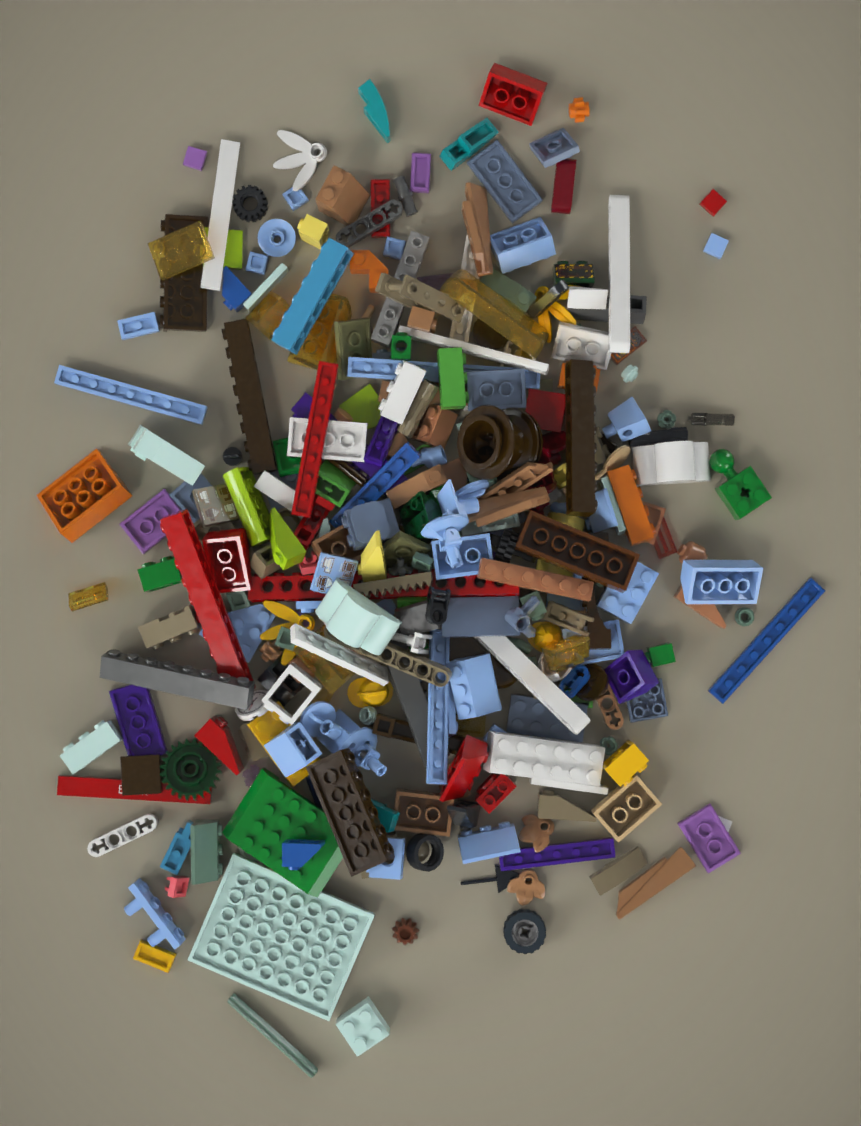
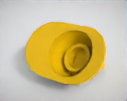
(366, 693)

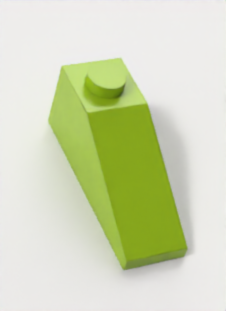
(285, 546)

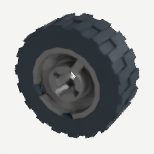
(524, 942)

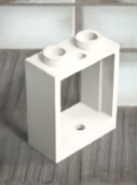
(305, 679)

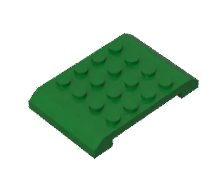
(278, 813)

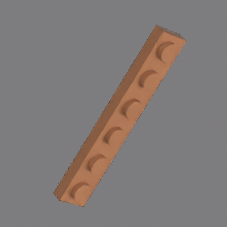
(535, 579)

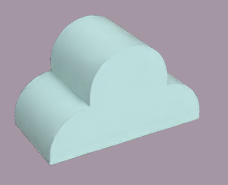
(356, 619)

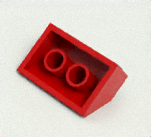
(512, 94)
(464, 768)

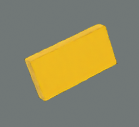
(154, 956)

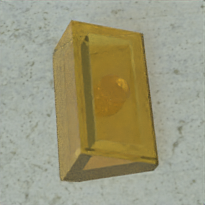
(473, 726)

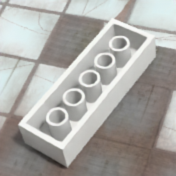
(544, 758)

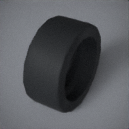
(436, 854)

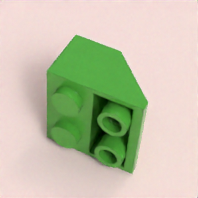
(334, 484)

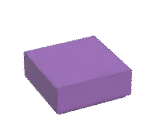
(195, 158)

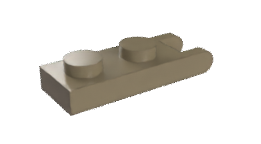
(567, 617)

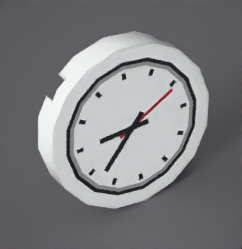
(255, 708)

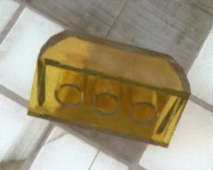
(320, 342)

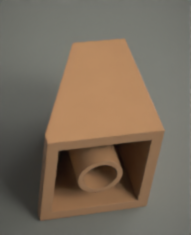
(342, 197)

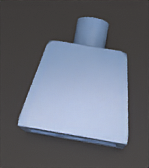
(626, 421)

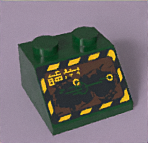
(574, 274)

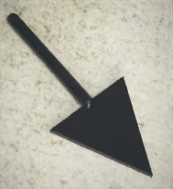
(502, 878)

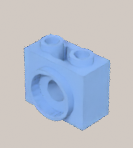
(391, 870)

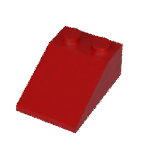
(229, 559)
(219, 740)

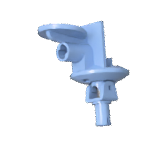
(454, 510)
(340, 732)

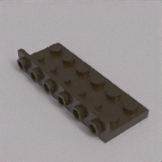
(183, 298)
(350, 811)

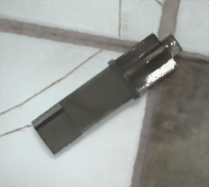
(711, 419)

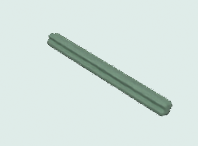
(272, 1035)

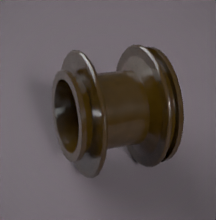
(498, 441)

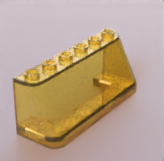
(497, 313)

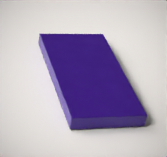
(138, 721)

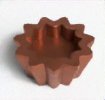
(405, 931)

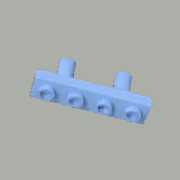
(153, 907)

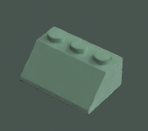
(206, 851)

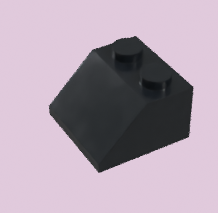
(288, 688)

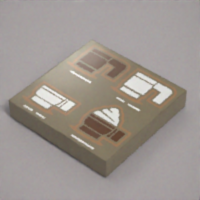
(215, 505)

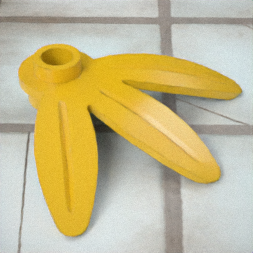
(556, 310)
(286, 613)

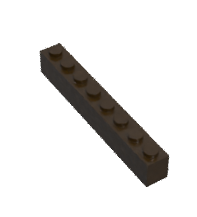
(250, 396)
(580, 438)

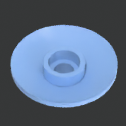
(272, 229)

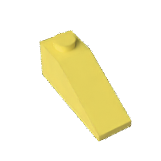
(373, 560)

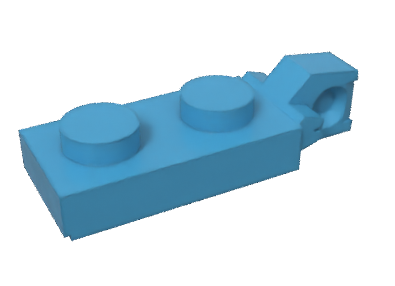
(178, 850)

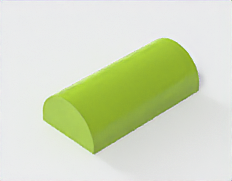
(249, 504)

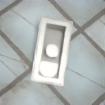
(587, 298)

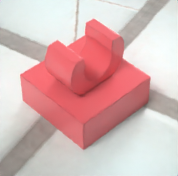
(308, 565)
(178, 886)

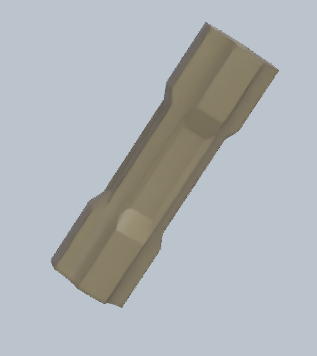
(424, 396)

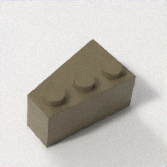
(170, 627)

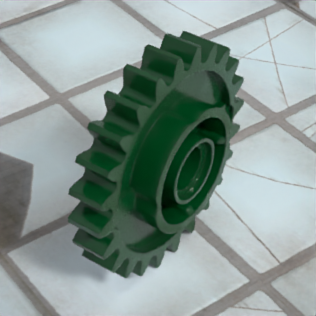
(176, 770)

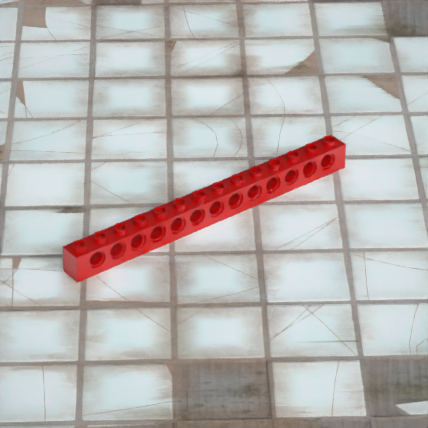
(277, 594)

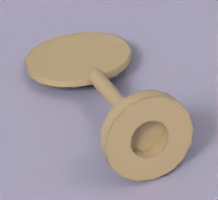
(613, 462)

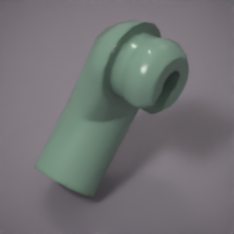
(521, 645)

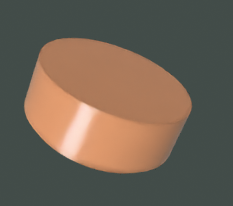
(342, 415)

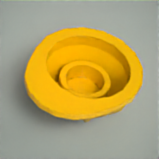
(546, 634)

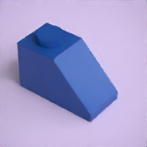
(233, 291)
(298, 852)

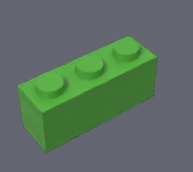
(452, 378)

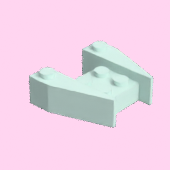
(151, 446)

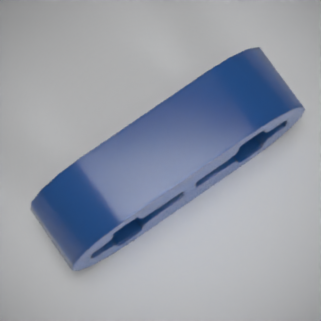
(573, 681)

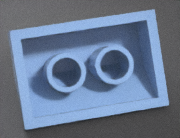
(522, 245)
(471, 551)
(474, 686)
(488, 842)

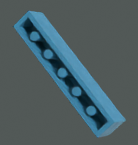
(312, 296)

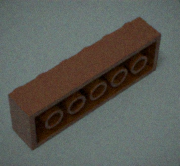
(577, 551)

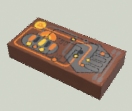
(636, 341)

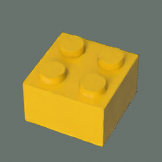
(625, 763)

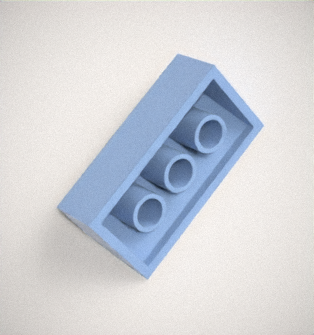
(721, 581)

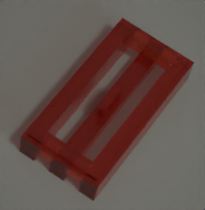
(670, 540)

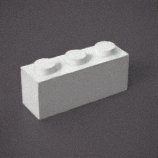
(401, 391)

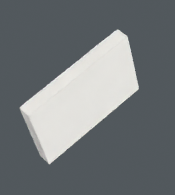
(581, 344)

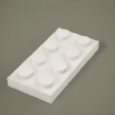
(343, 440)

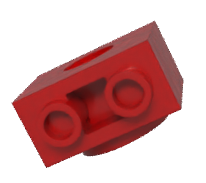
(494, 791)

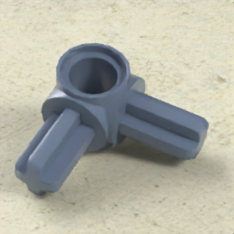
(520, 619)

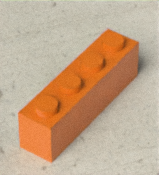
(631, 506)

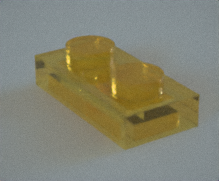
(88, 596)

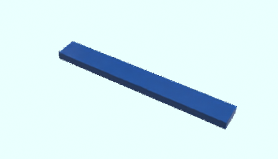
(766, 640)

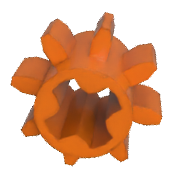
(579, 110)

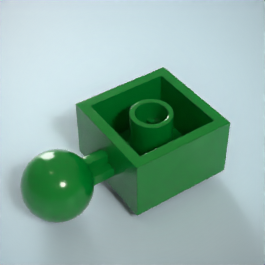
(729, 491)
(159, 575)

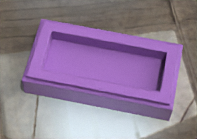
(420, 172)

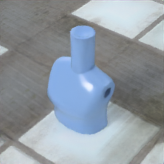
(431, 457)

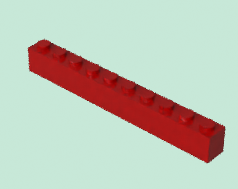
(204, 594)

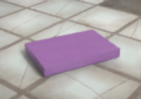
(144, 524)
(709, 838)

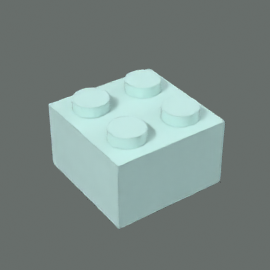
(363, 1026)

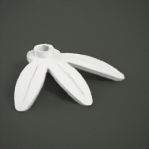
(307, 157)

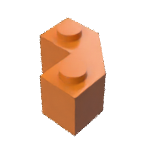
(367, 263)

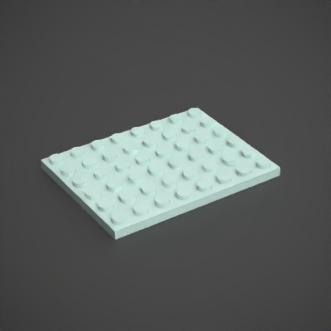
(281, 937)

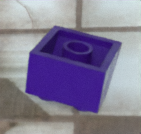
(631, 675)

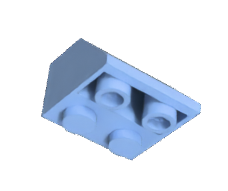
(292, 749)

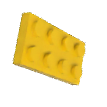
(268, 727)

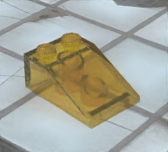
(567, 651)

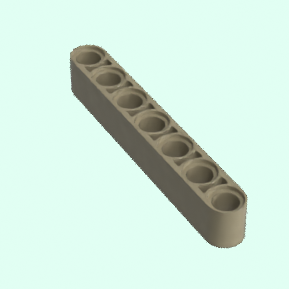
(396, 662)

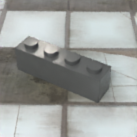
(637, 311)

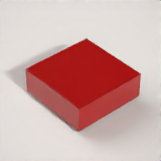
(713, 202)
(323, 502)

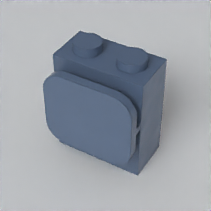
(366, 519)

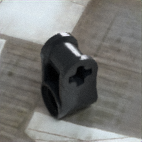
(437, 604)

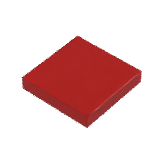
(546, 409)

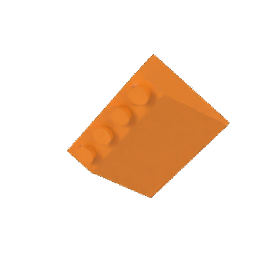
(84, 496)

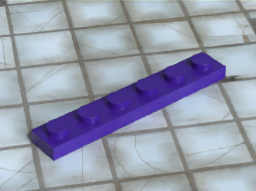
(559, 854)

